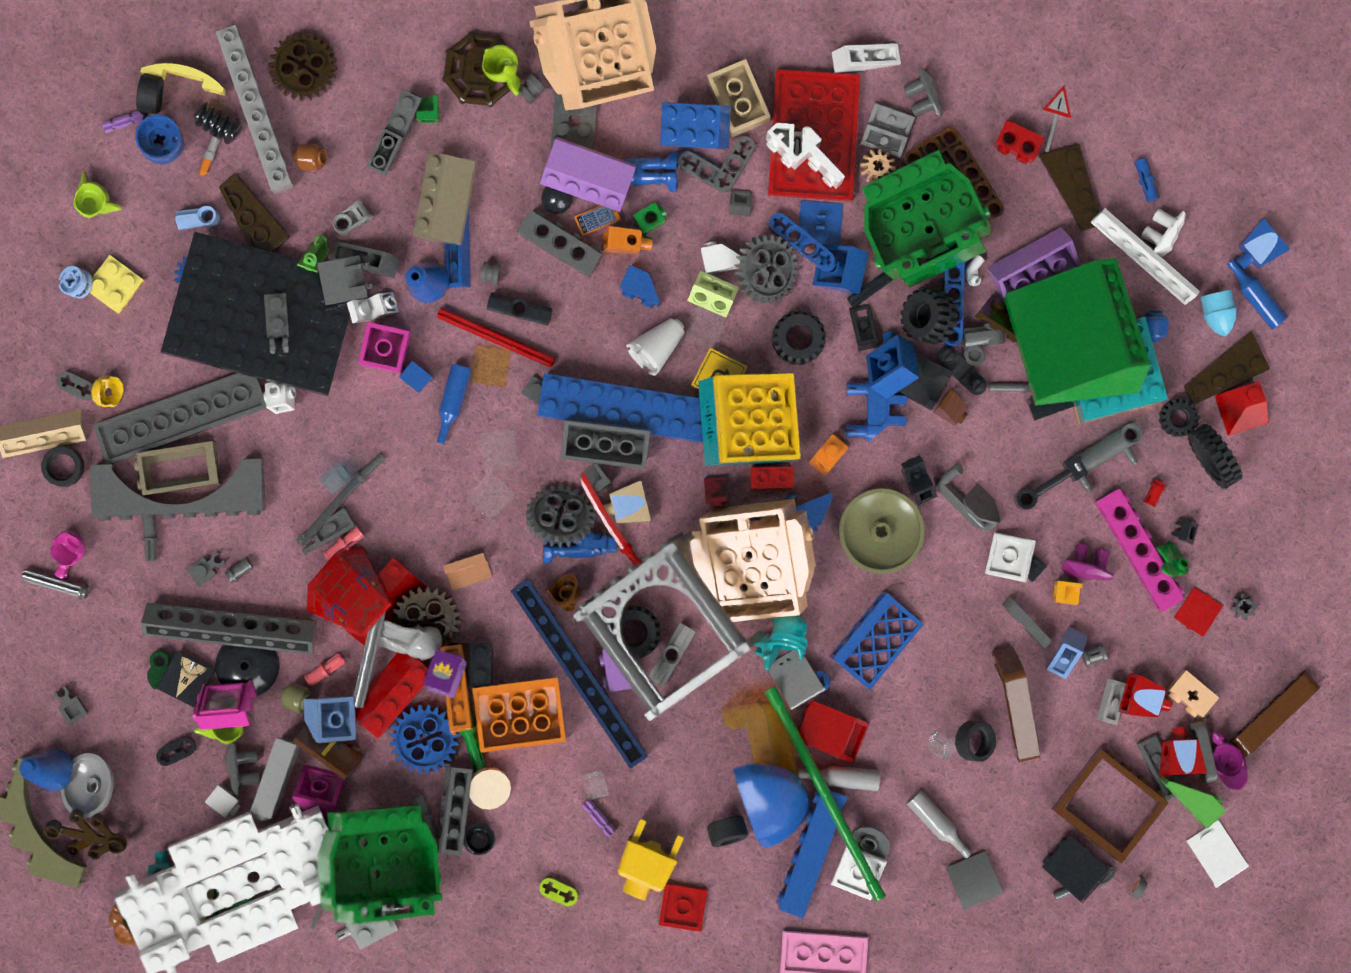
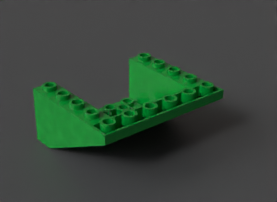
(1078, 335)

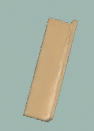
(41, 433)

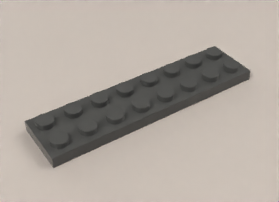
(179, 417)

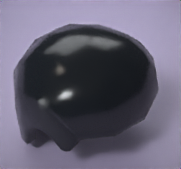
(555, 200)
(475, 844)

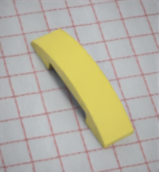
(160, 70)

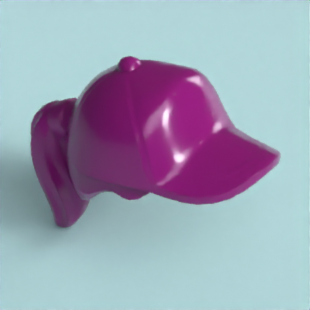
(1229, 763)

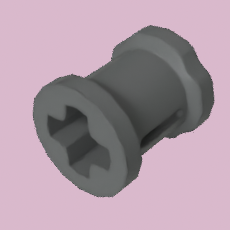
(1094, 655)

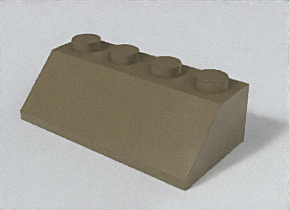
(444, 199)

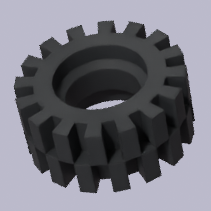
(1187, 408)

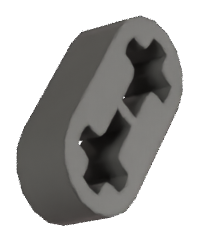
(74, 390)

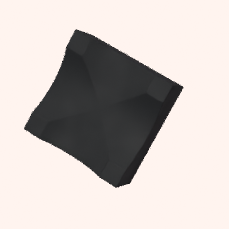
(929, 384)

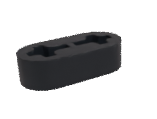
(178, 755)

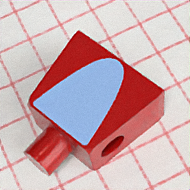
(1143, 698)
(1181, 755)

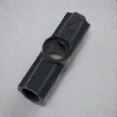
(533, 312)

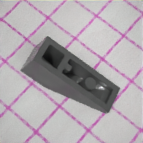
(380, 262)

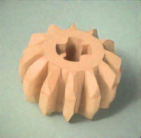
(869, 165)

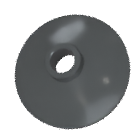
(879, 841)

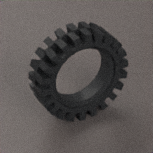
(1215, 456)

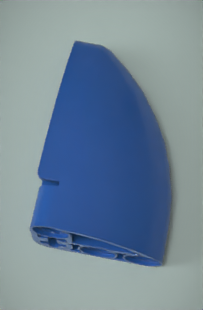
(773, 801)

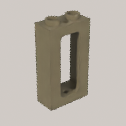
(145, 459)

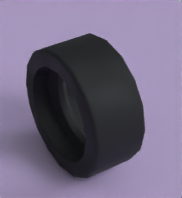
(46, 469)
(988, 741)

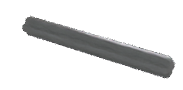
(367, 663)

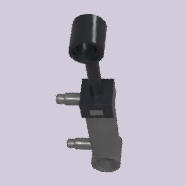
(1085, 462)

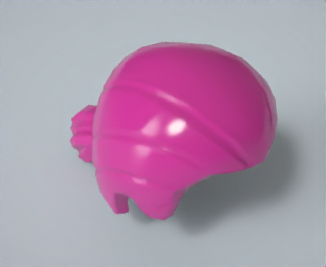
(66, 551)

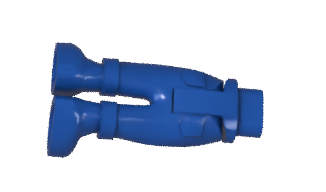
(647, 178)
(592, 546)

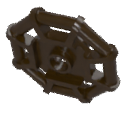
(466, 70)

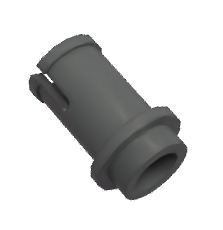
(238, 570)

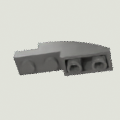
(395, 132)

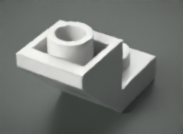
(373, 307)

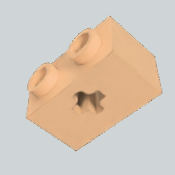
(1204, 697)

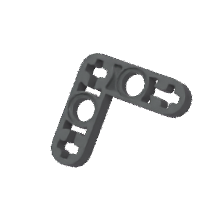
(718, 173)

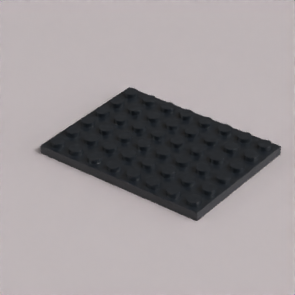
(223, 318)

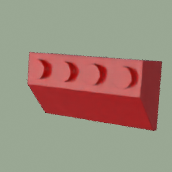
(396, 581)
(391, 693)

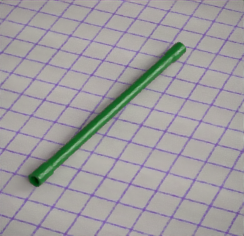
(871, 882)

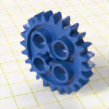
(417, 721)

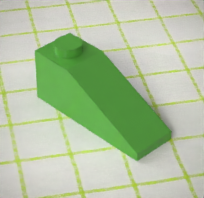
(1199, 803)

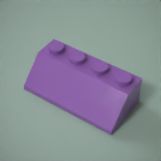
(588, 174)
(1035, 262)

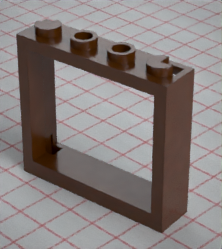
(1139, 781)

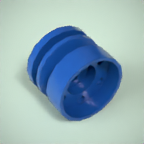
(163, 127)

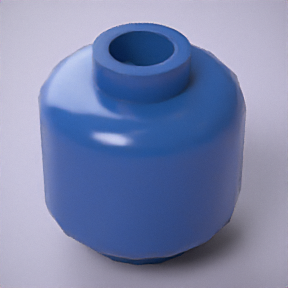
(1157, 324)

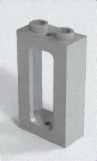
(275, 778)

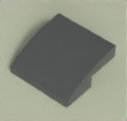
(974, 880)

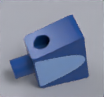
(1261, 246)

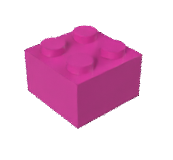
(384, 348)

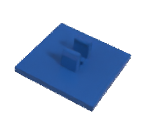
(821, 221)

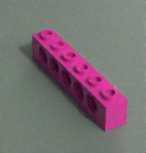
(1150, 581)

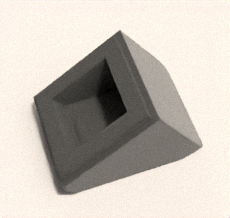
(740, 202)

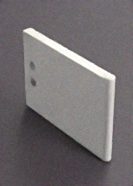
(1217, 853)

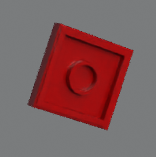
(683, 907)

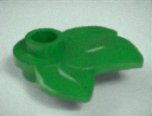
(1175, 563)

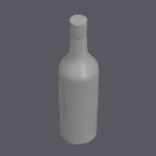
(848, 777)
(936, 821)

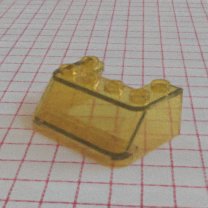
(766, 734)

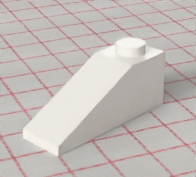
(865, 57)

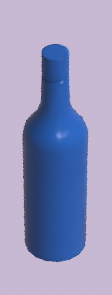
(1259, 297)
(452, 398)

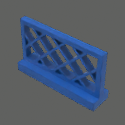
(863, 627)

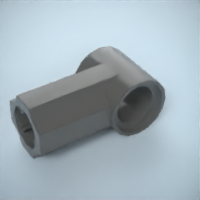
(982, 336)

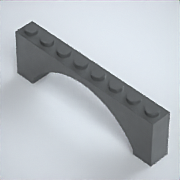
(115, 497)

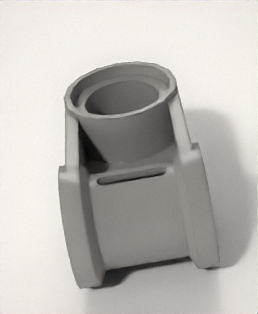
(354, 218)

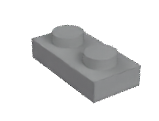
(1111, 702)

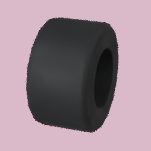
(149, 94)
(727, 831)

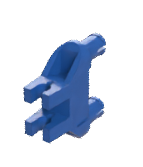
(877, 411)

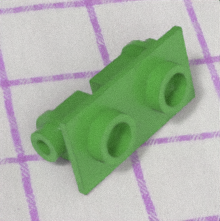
(315, 253)

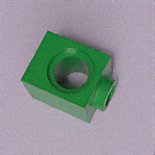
(646, 227)

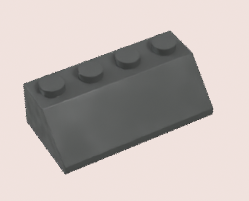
(605, 443)

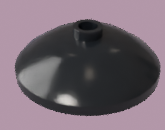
(262, 667)

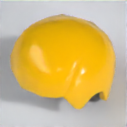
(99, 388)

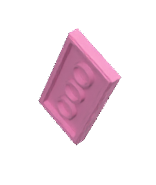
(823, 953)

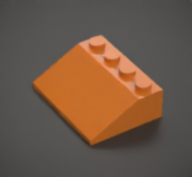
(519, 714)

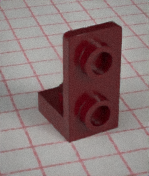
(715, 492)

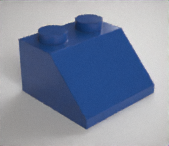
(848, 272)

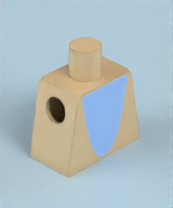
(629, 504)

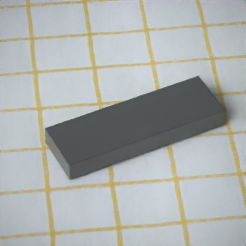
(1151, 752)

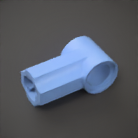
(196, 218)

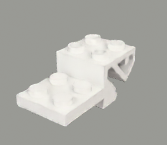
(781, 139)

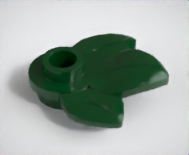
(156, 671)

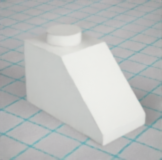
(718, 258)

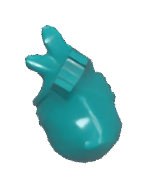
(787, 635)

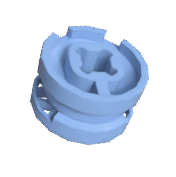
(74, 281)

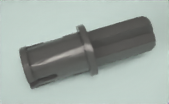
(150, 538)
(426, 815)

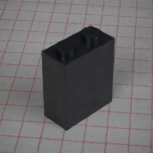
(1075, 868)

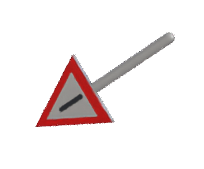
(1059, 107)

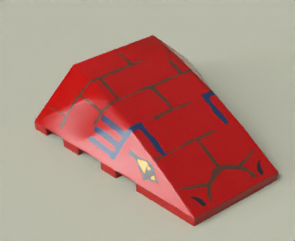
(348, 592)

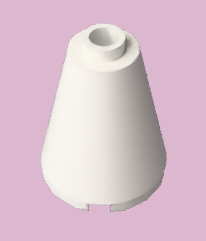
(656, 345)

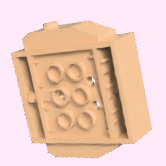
(573, 51)
(780, 557)

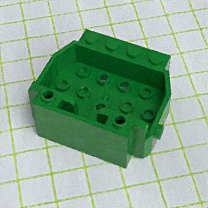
(901, 235)
(404, 865)

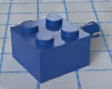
(892, 365)

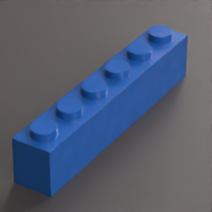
(810, 857)

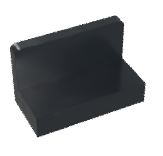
(1045, 410)

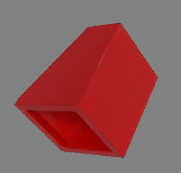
(832, 731)

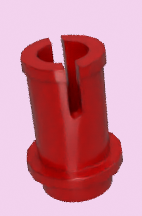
(1154, 493)

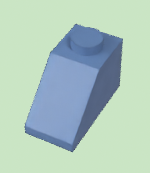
(1067, 652)

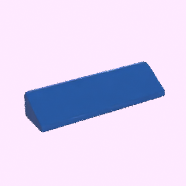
(460, 261)

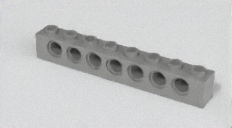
(254, 109)

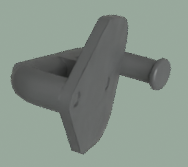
(976, 507)

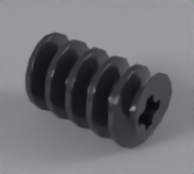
(216, 124)

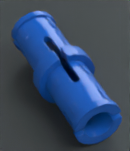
(1146, 180)

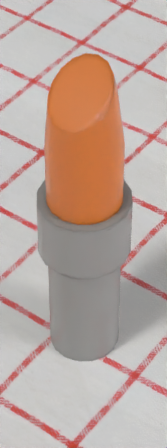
(209, 156)

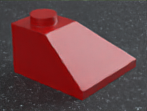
(1243, 408)

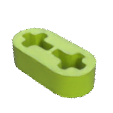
(561, 887)

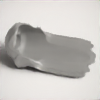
(416, 641)

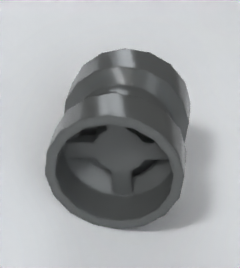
(531, 88)

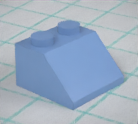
(330, 718)

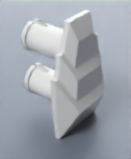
(1165, 242)

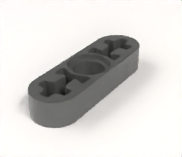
(1031, 627)
(1199, 731)

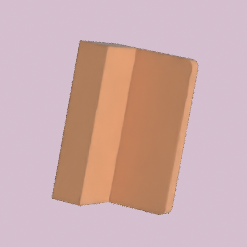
(468, 571)

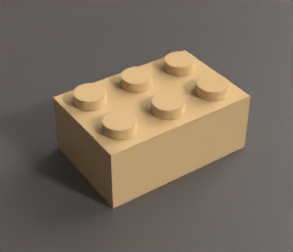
(738, 89)

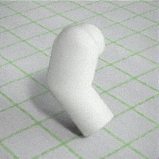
(971, 271)

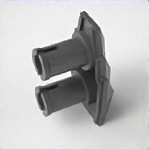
(928, 84)
(232, 759)

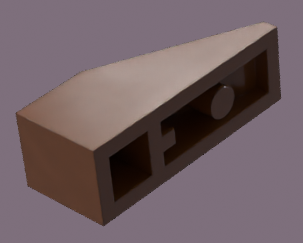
(951, 408)

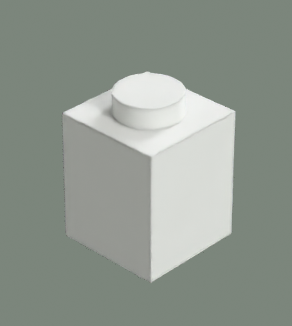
(223, 801)

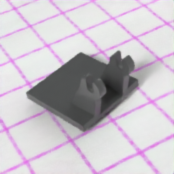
(343, 280)

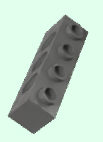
(537, 219)
(453, 810)

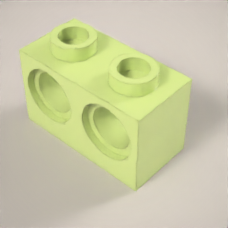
(713, 294)

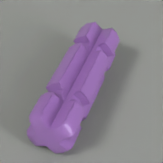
(122, 121)
(599, 818)

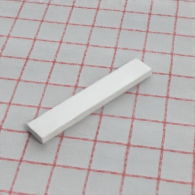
(1145, 256)

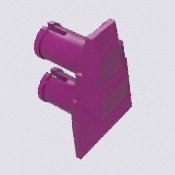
(1079, 569)

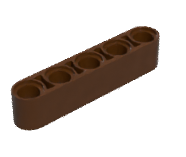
(1279, 711)

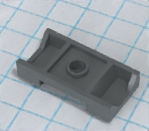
(581, 134)

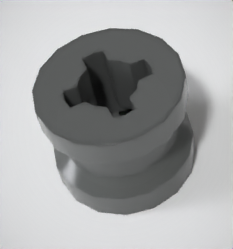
(490, 273)

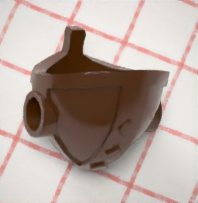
(566, 593)

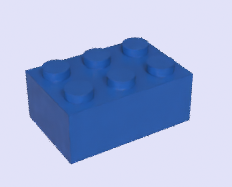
(695, 125)

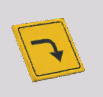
(716, 365)

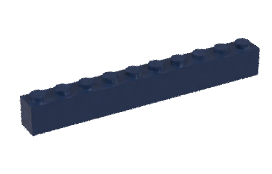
(579, 673)

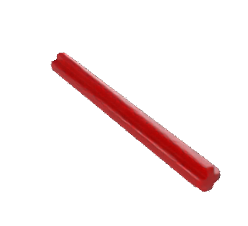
(495, 337)

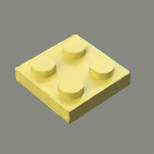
(115, 284)

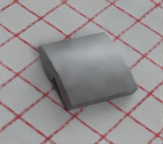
(887, 130)

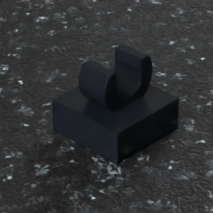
(1187, 532)
(1036, 568)

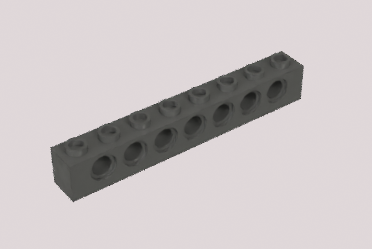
(229, 628)

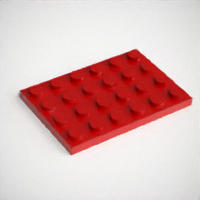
(830, 109)

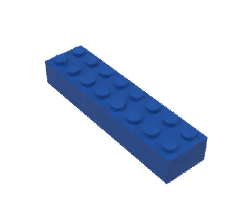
(605, 403)

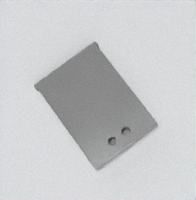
(795, 679)

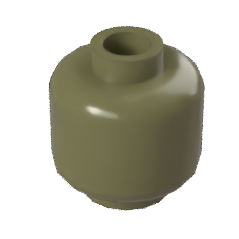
(293, 697)

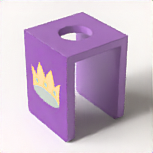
(445, 673)

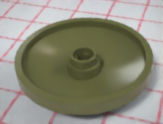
(881, 531)

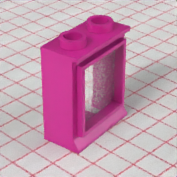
(224, 705)

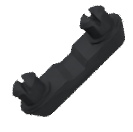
(962, 370)

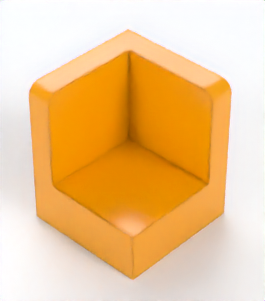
(1067, 592)

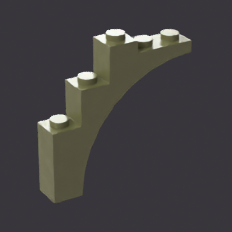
(27, 835)

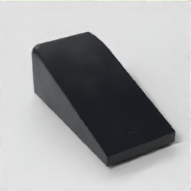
(864, 328)

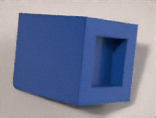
(415, 377)

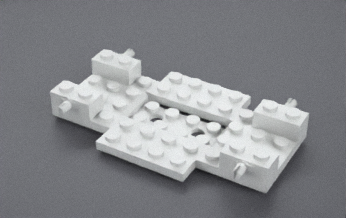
(167, 909)

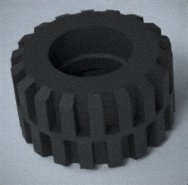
(942, 316)
(798, 319)
(652, 628)

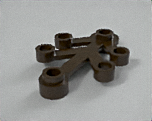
(111, 842)

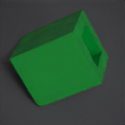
(429, 110)

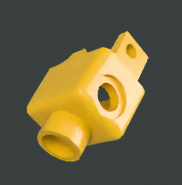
(646, 864)

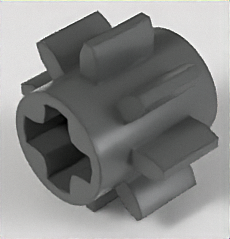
(1244, 613)

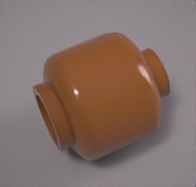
(310, 157)

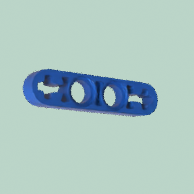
(802, 242)

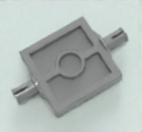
(368, 933)

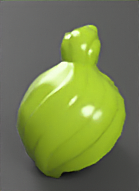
(501, 66)

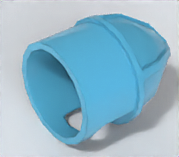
(1219, 311)

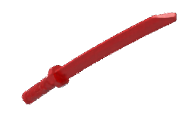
(625, 547)

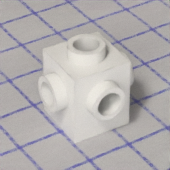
(279, 397)

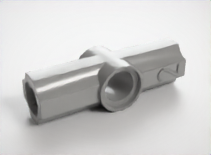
(664, 667)

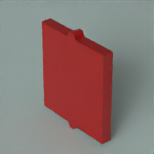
(1198, 612)

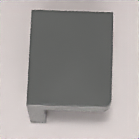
(596, 478)

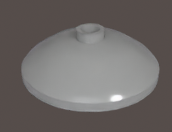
(90, 785)

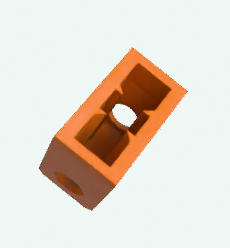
(616, 241)
(829, 454)

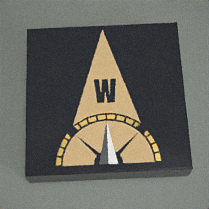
(185, 678)

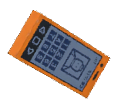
(596, 219)

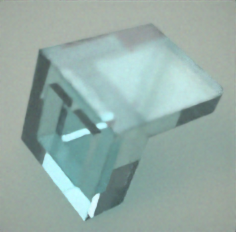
(336, 478)

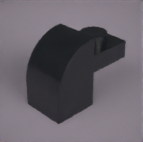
(918, 480)

